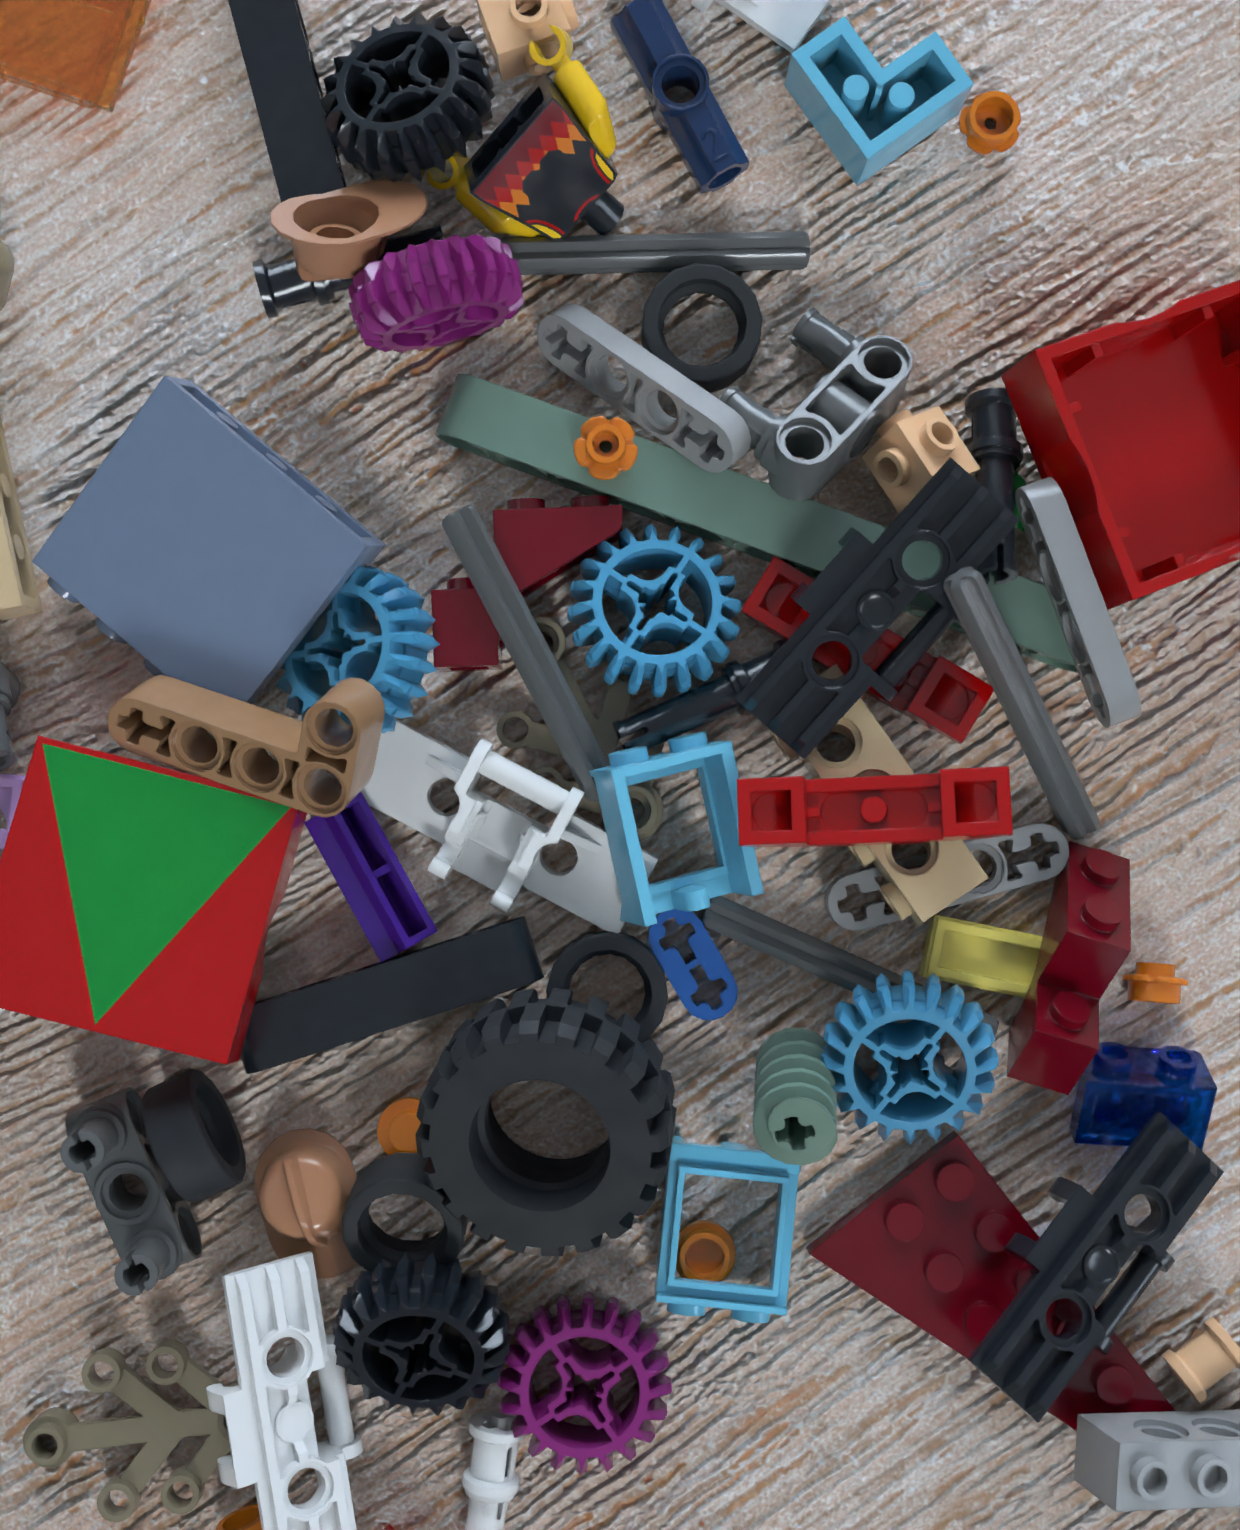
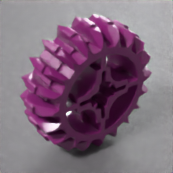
(436, 293)
(545, 1415)

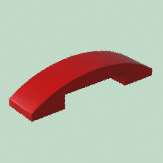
(930, 693)
(875, 809)

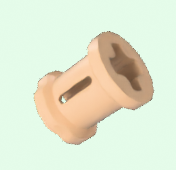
(1204, 1359)

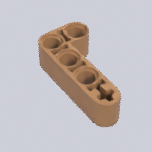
(170, 724)

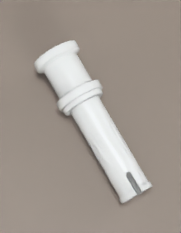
(491, 1474)

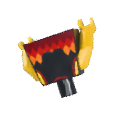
(544, 159)

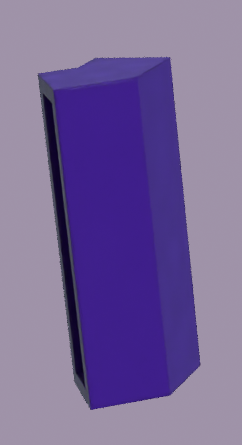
(371, 878)

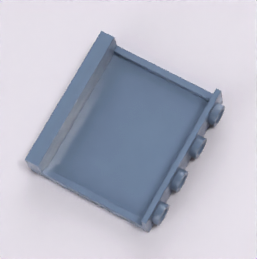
(203, 546)

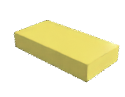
(980, 955)

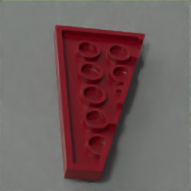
(938, 1258)

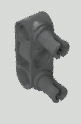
(837, 413)
(150, 1230)

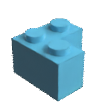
(873, 111)

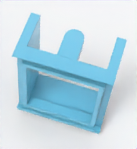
(690, 892)
(733, 1161)

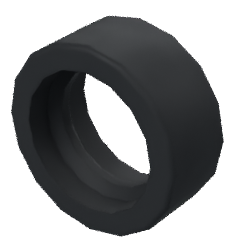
(713, 281)
(633, 951)
(193, 1135)
(397, 1175)

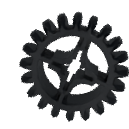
(390, 99)
(422, 1334)

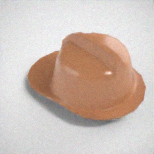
(346, 227)
(303, 1195)

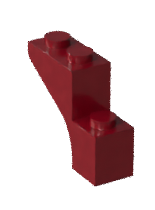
(537, 549)
(1078, 957)

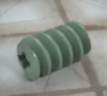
(794, 1098)

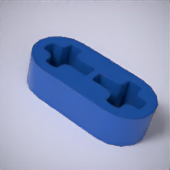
(679, 970)

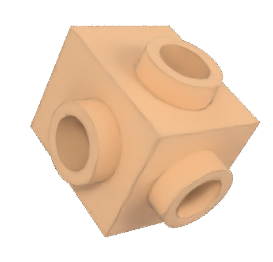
(514, 23)
(913, 451)

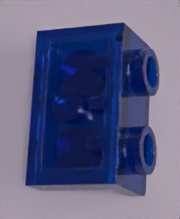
(1131, 1083)

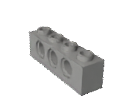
(1160, 1459)

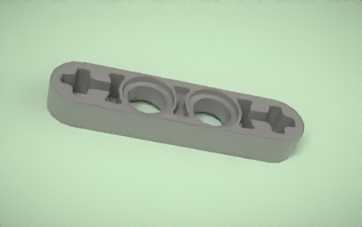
(704, 428)
(1078, 602)
(1025, 874)

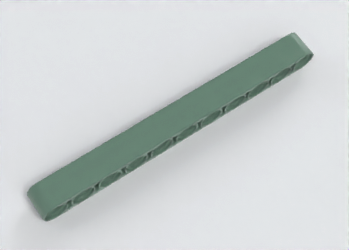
(713, 505)

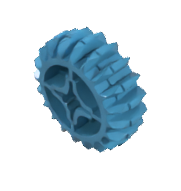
(672, 626)
(354, 644)
(936, 1089)

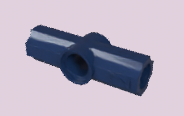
(664, 62)

